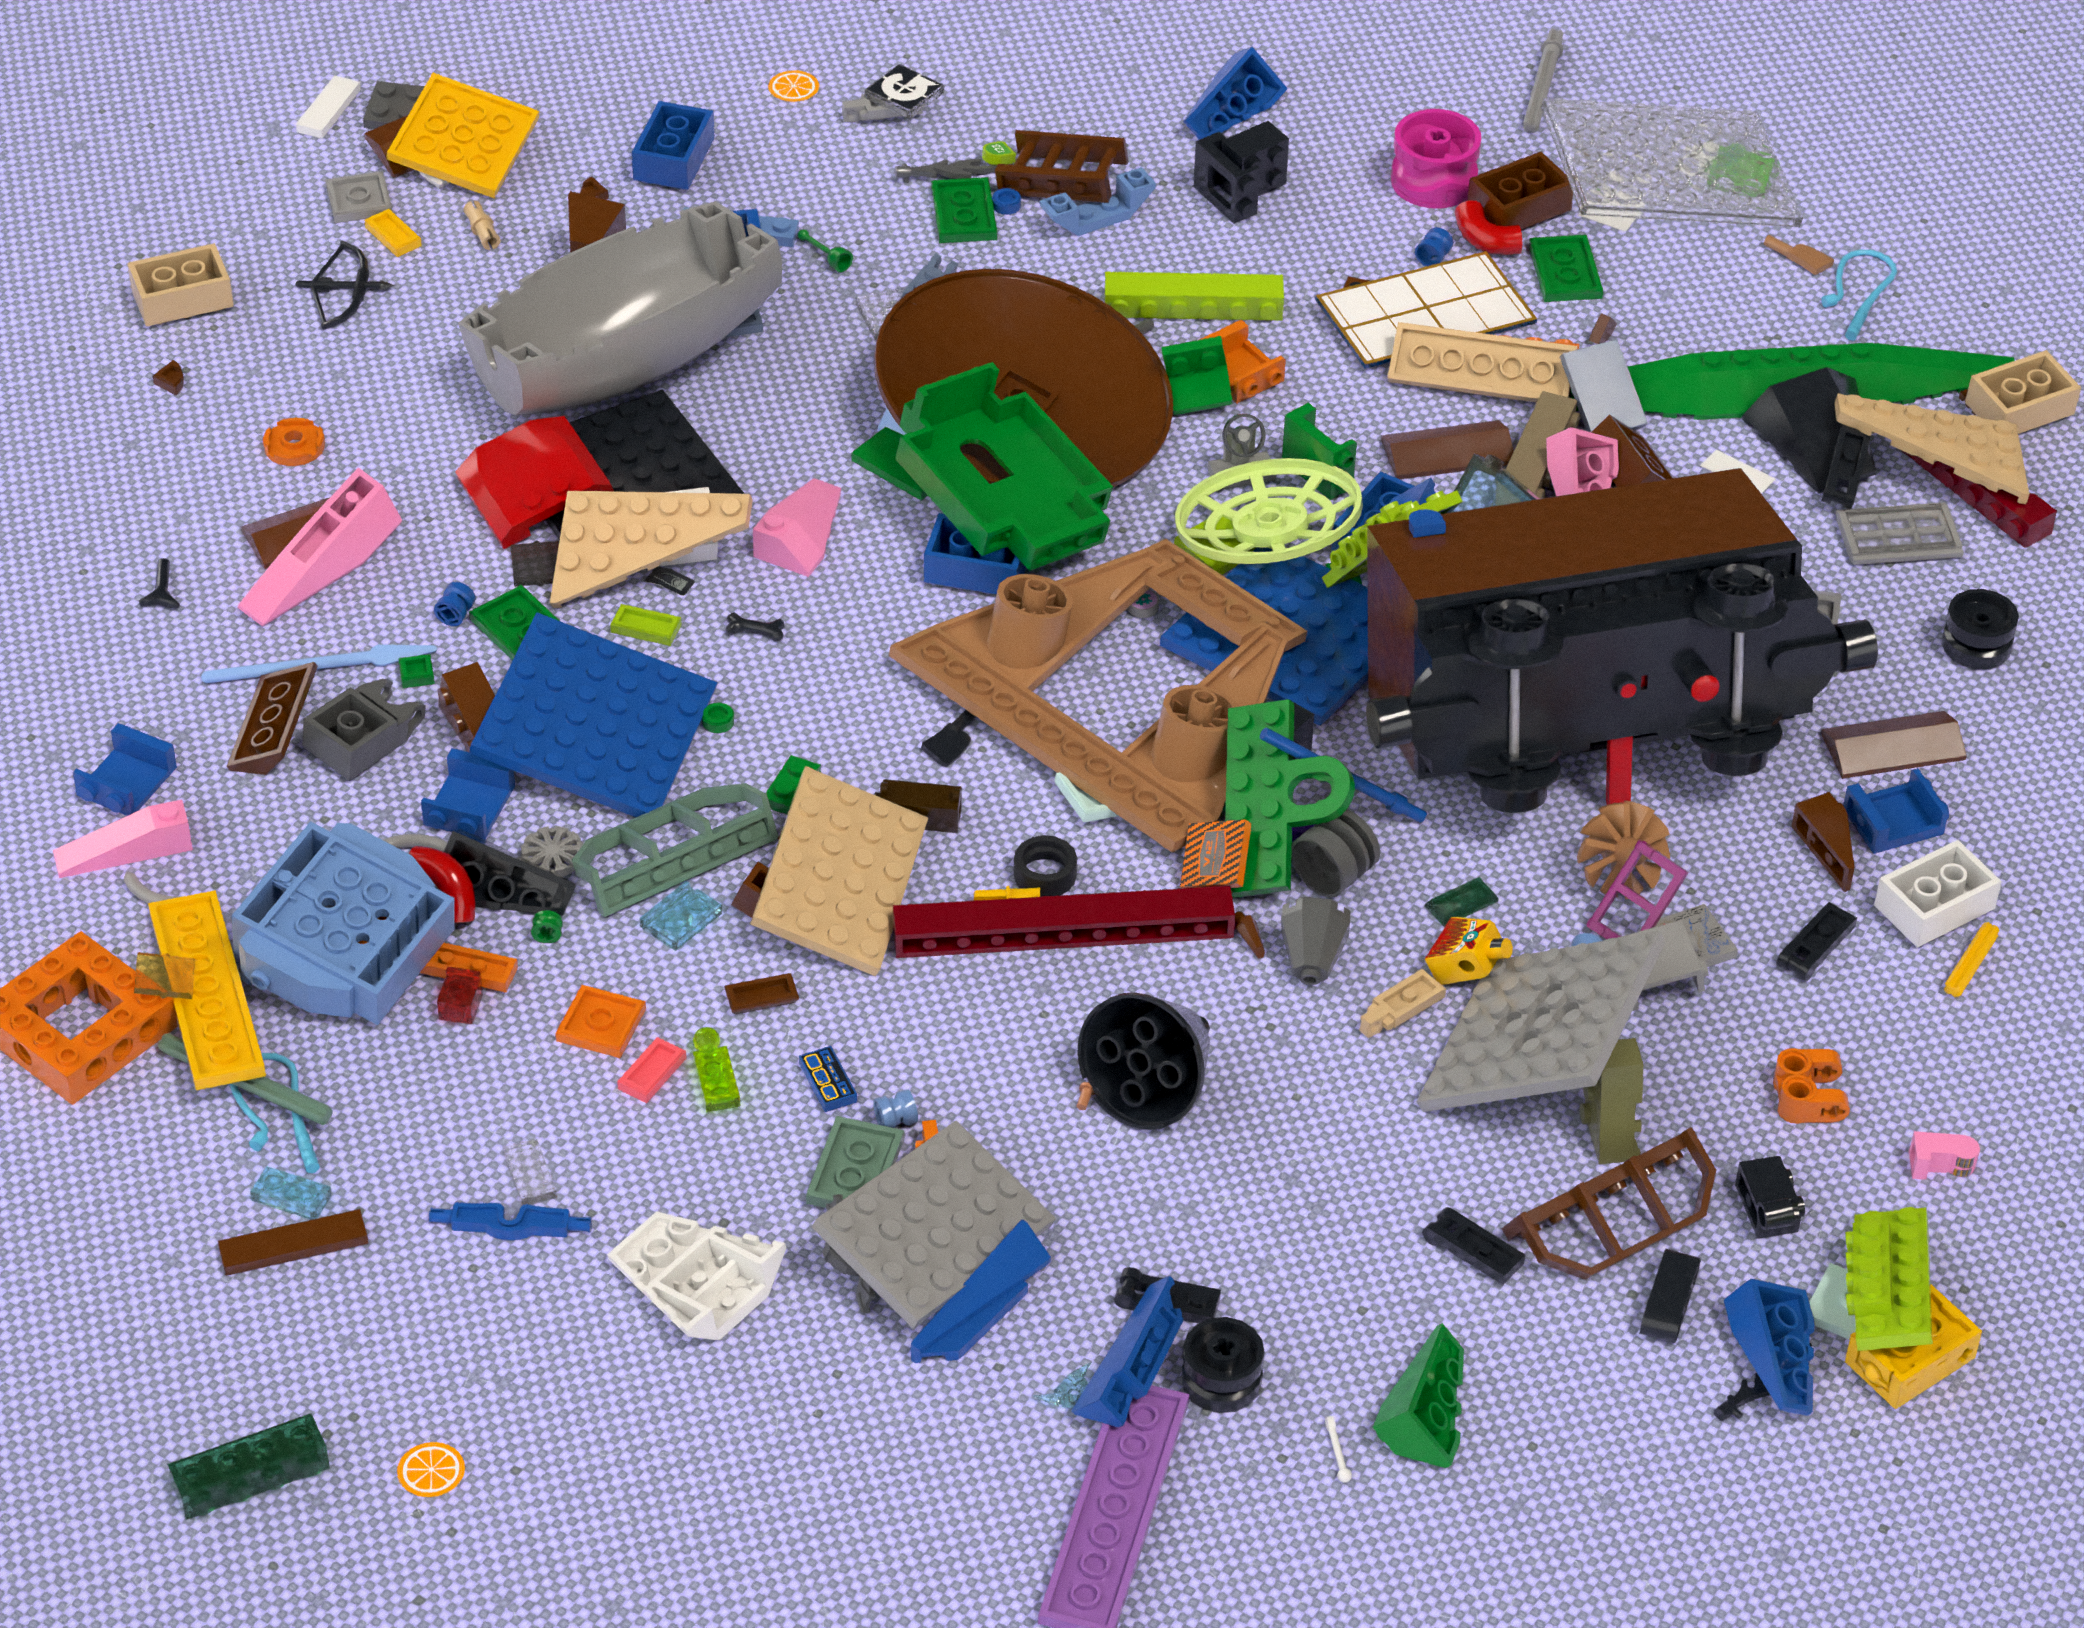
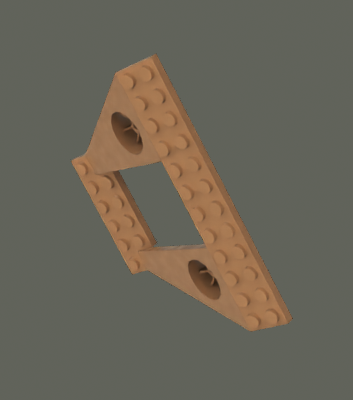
(1009, 648)

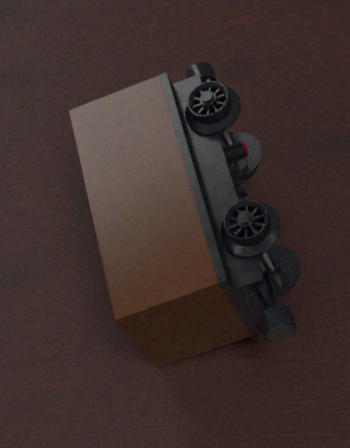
(1596, 632)

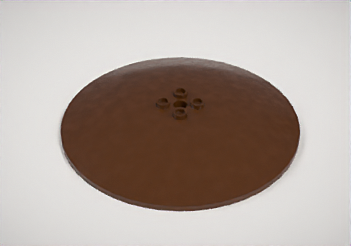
(1046, 339)

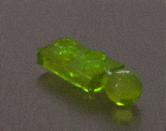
(714, 1071)

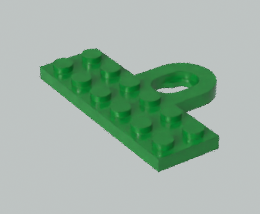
(1262, 789)

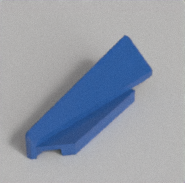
(986, 1297)
(1133, 1358)

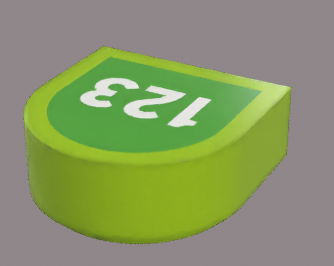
(998, 153)

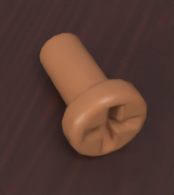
(1086, 1093)

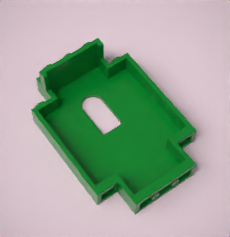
(1053, 491)

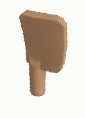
(1805, 256)

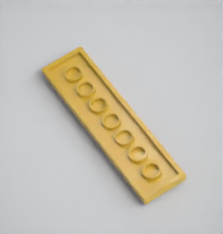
(217, 1019)

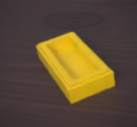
(393, 232)

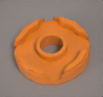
(283, 452)

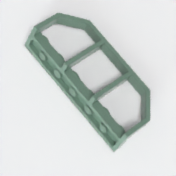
(682, 860)

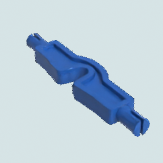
(529, 1222)

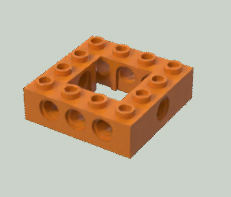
(102, 1049)

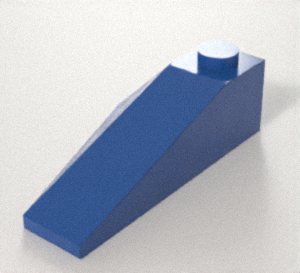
(1235, 94)
(1774, 1332)

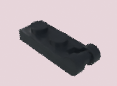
(1846, 467)
(1816, 941)
(1474, 1245)
(1195, 1301)

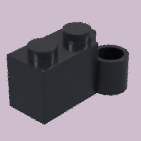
(1769, 1196)

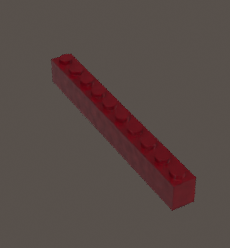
(1063, 921)

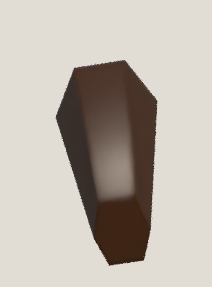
(1250, 933)

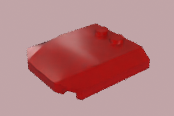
(527, 476)

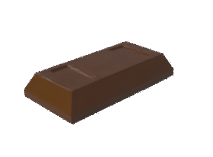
(761, 993)

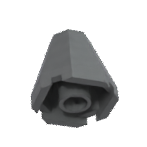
(1314, 937)

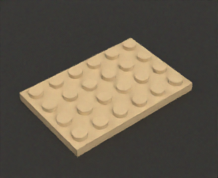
(839, 871)

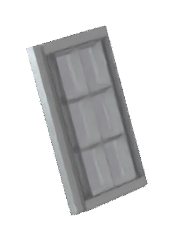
(1899, 533)

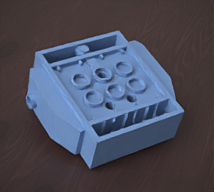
(313, 952)

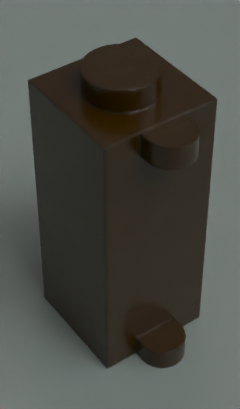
(937, 802)

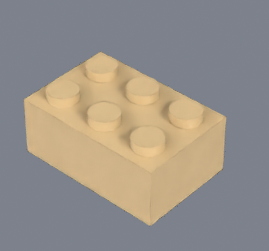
(180, 284)
(2024, 392)

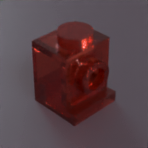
(460, 995)

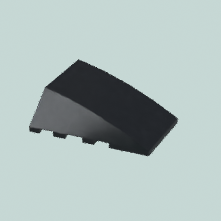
(1802, 422)

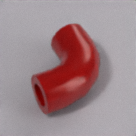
(1486, 235)
(449, 878)

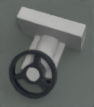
(1240, 448)

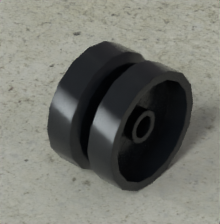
(1980, 628)
(1222, 1364)

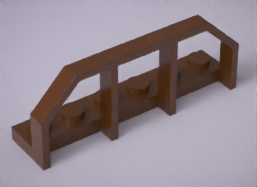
(1613, 1181)

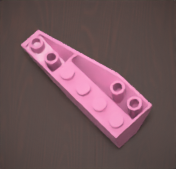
(326, 548)

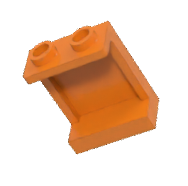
(1247, 366)

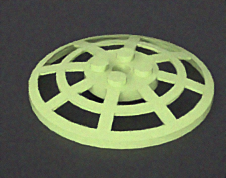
(1268, 520)

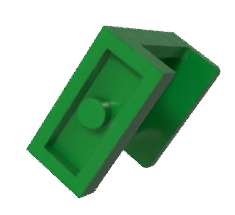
(1306, 441)

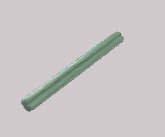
(261, 1087)

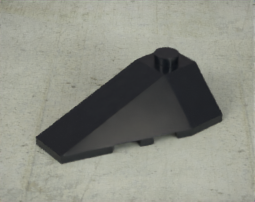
(507, 880)

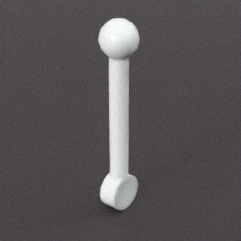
(1344, 1474)

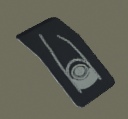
(671, 580)

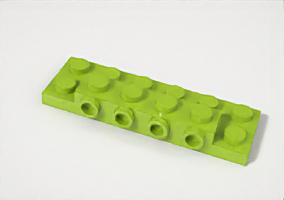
(1351, 556)
(1889, 1278)

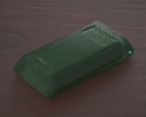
(1461, 901)

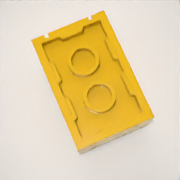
(1907, 1371)

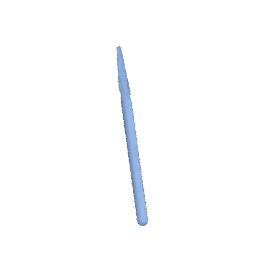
(378, 655)

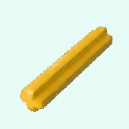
(1971, 959)

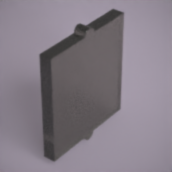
(534, 563)

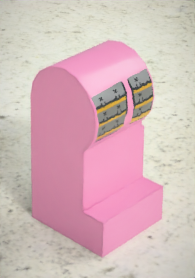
(1942, 1154)

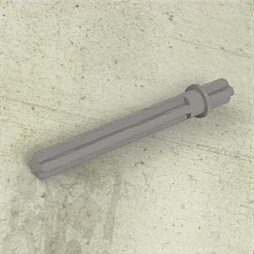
(1551, 51)

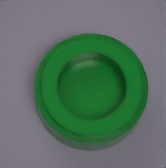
(718, 718)

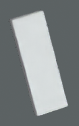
(328, 107)

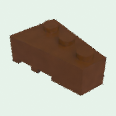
(465, 700)

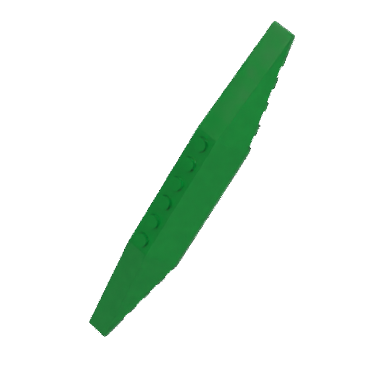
(1731, 381)

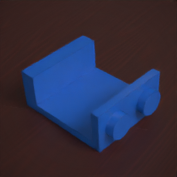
(129, 772)
(470, 795)

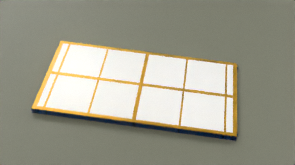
(1451, 295)

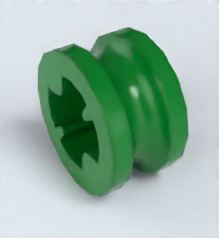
(547, 919)

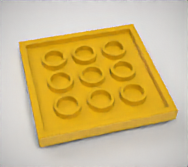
(463, 135)

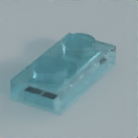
(290, 1193)

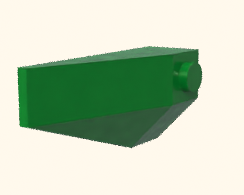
(1422, 1406)

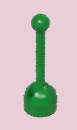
(837, 257)

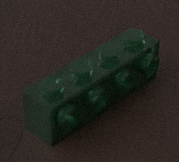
(248, 1466)

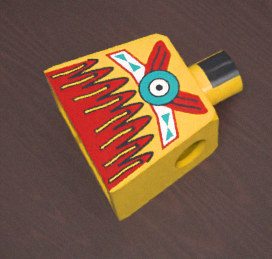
(1467, 950)

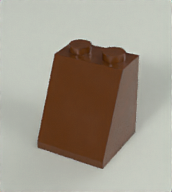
(593, 219)

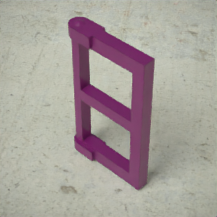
(1618, 886)

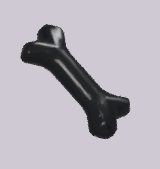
(739, 624)

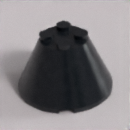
(1144, 1059)

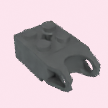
(360, 727)

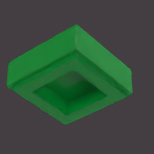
(416, 671)

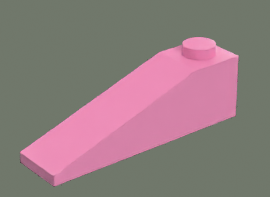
(1581, 461)
(798, 528)
(134, 838)

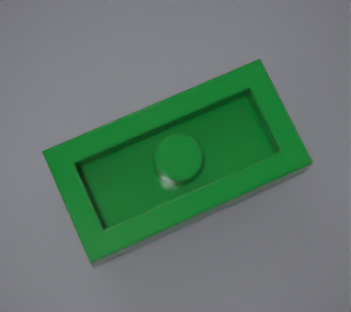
(785, 784)

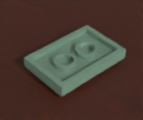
(852, 1157)

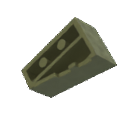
(1612, 1104)

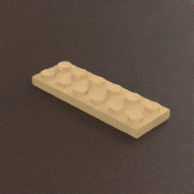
(1477, 363)

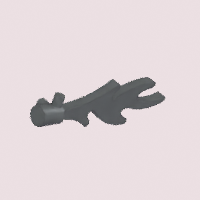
(957, 170)

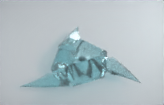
(1061, 1396)

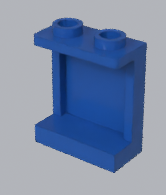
(1897, 813)

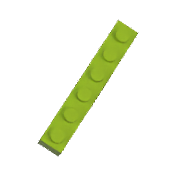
(1195, 295)

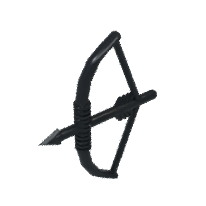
(325, 284)

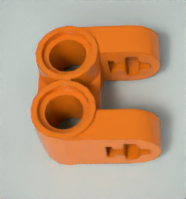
(1795, 1082)

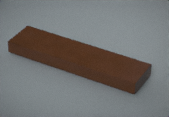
(292, 1242)

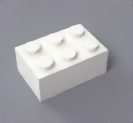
(1937, 893)

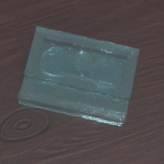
(681, 916)

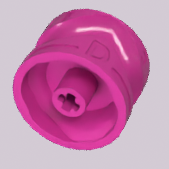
(1435, 157)

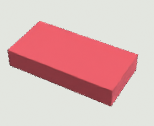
(651, 1070)

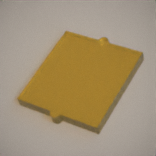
(164, 975)

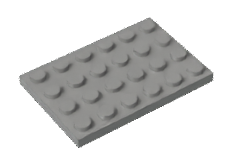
(930, 1222)

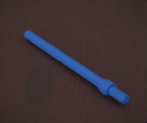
(1393, 801)

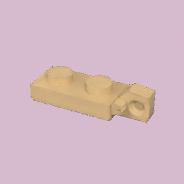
(1401, 1003)

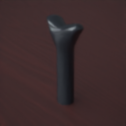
(160, 594)

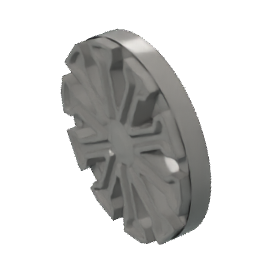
(552, 852)

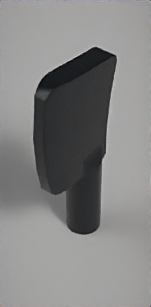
(949, 742)

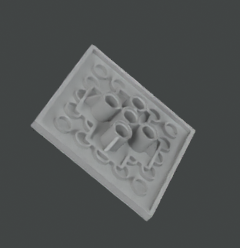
(1542, 1022)

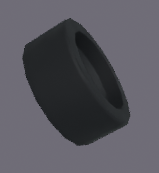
(1045, 848)

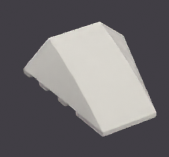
(697, 1273)

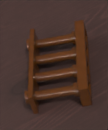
(1050, 181)

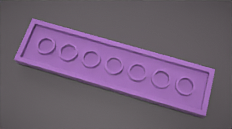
(1113, 1514)

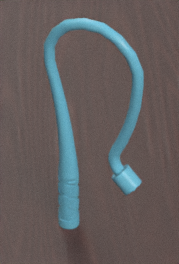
(1861, 314)
(302, 1137)

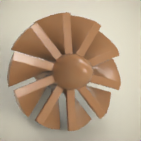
(1614, 837)

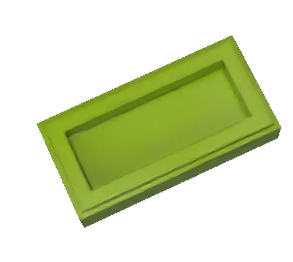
(645, 624)

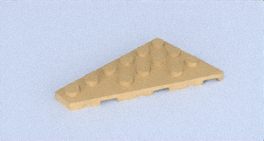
(1975, 446)

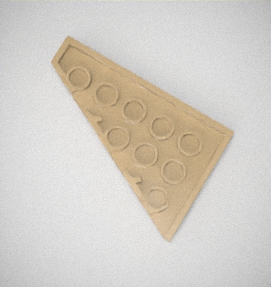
(624, 532)

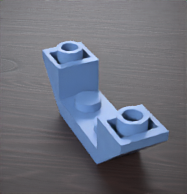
(1131, 192)

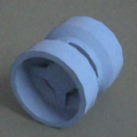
(894, 1110)

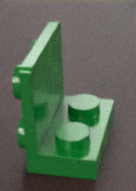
(1198, 375)

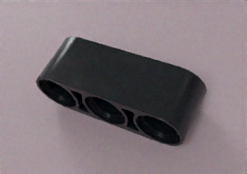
(1670, 1295)

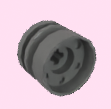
(1335, 854)

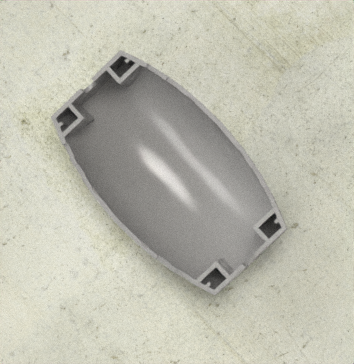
(621, 311)

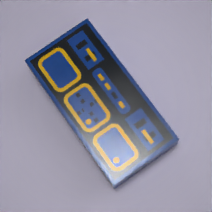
(827, 1078)

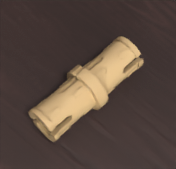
(481, 225)

